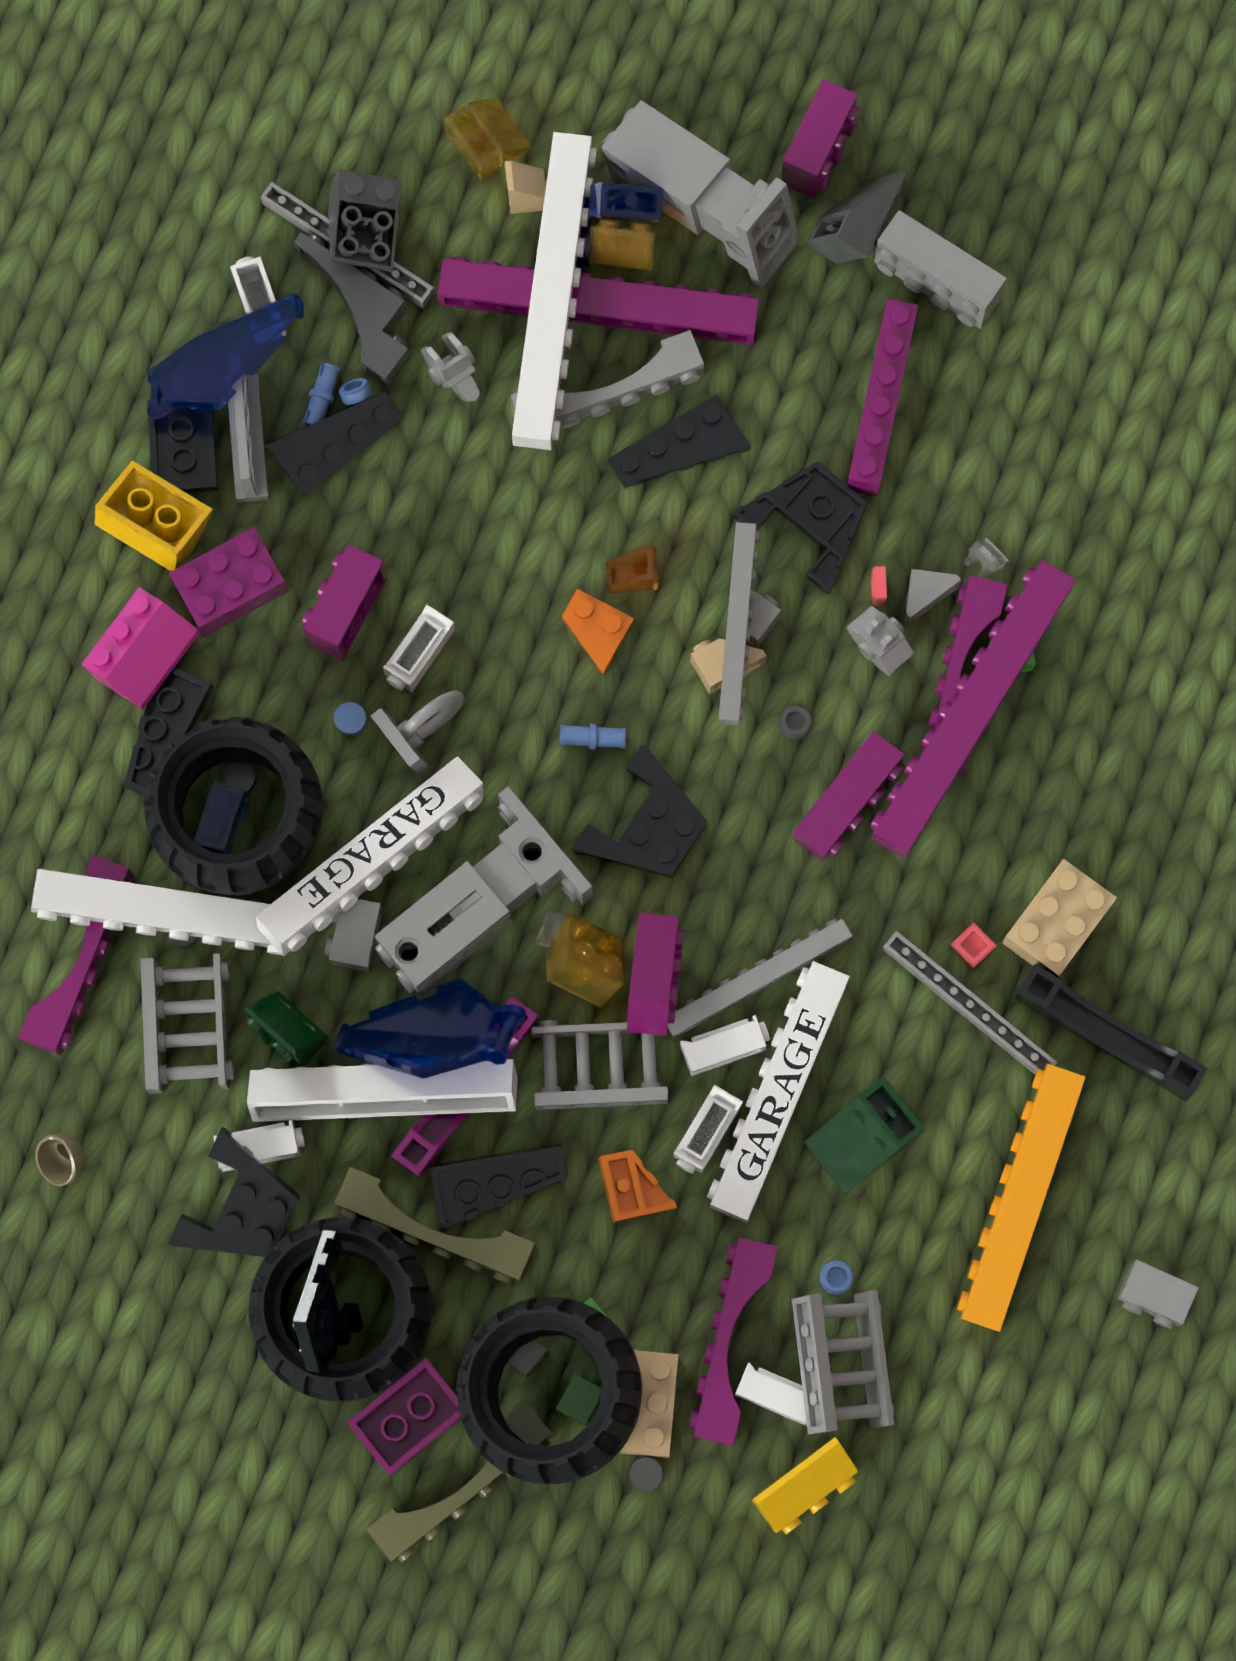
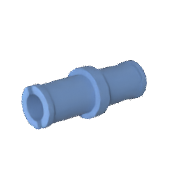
(321, 395)
(592, 736)

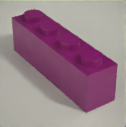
(848, 796)

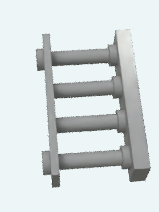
(155, 1009)
(584, 1094)
(815, 1365)

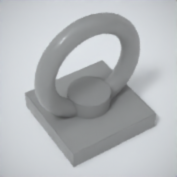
(411, 732)

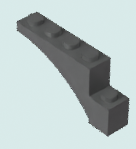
(371, 307)

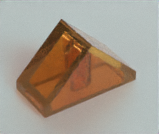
(633, 571)

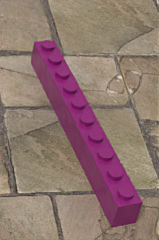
(605, 301)
(973, 708)

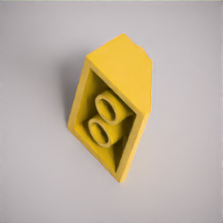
(152, 516)
(806, 1487)

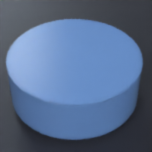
(355, 391)
(350, 719)
(836, 1277)

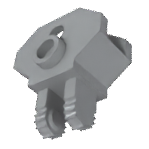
(454, 369)
(880, 640)

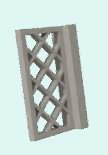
(248, 440)

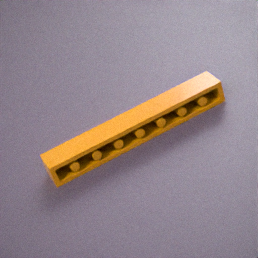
(1021, 1198)

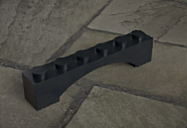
(1079, 1016)

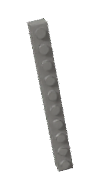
(317, 224)
(737, 620)
(760, 977)
(967, 1003)

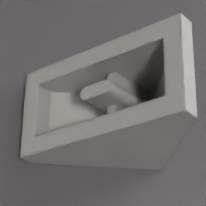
(926, 591)

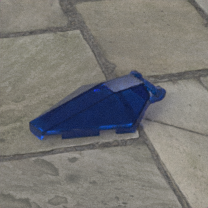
(210, 363)
(434, 1033)

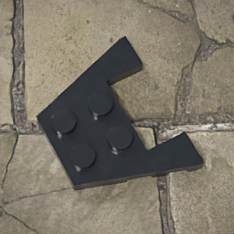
(820, 508)
(659, 831)
(253, 1212)
(318, 1319)

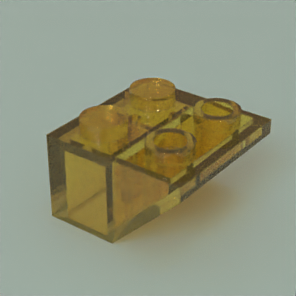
(485, 136)
(623, 245)
(585, 960)

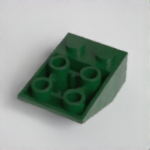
(292, 1033)
(864, 1135)

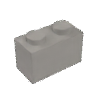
(355, 936)
(1157, 1294)

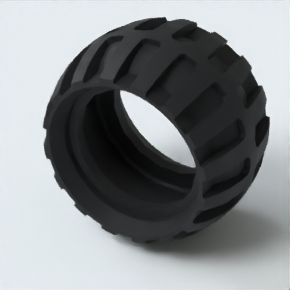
(228, 741)
(385, 1363)
(483, 1369)

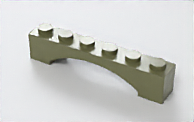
(504, 1254)
(399, 1532)

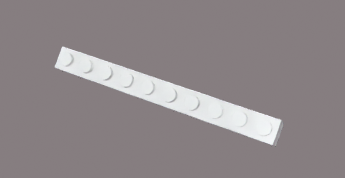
(552, 291)

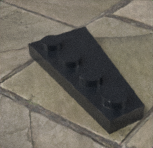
(689, 440)
(327, 445)
(166, 715)
(486, 1182)

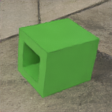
(580, 1398)

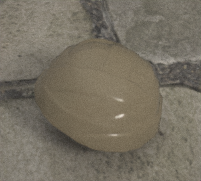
(59, 1158)

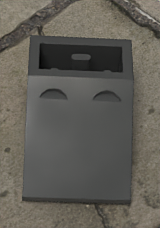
(363, 219)
(853, 224)

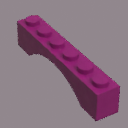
(882, 397)
(980, 610)
(51, 1019)
(434, 1131)
(750, 1272)

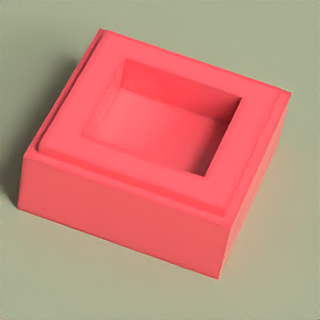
(878, 586)
(973, 945)

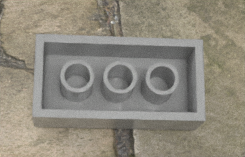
(939, 270)

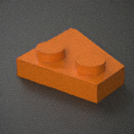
(597, 627)
(631, 1188)

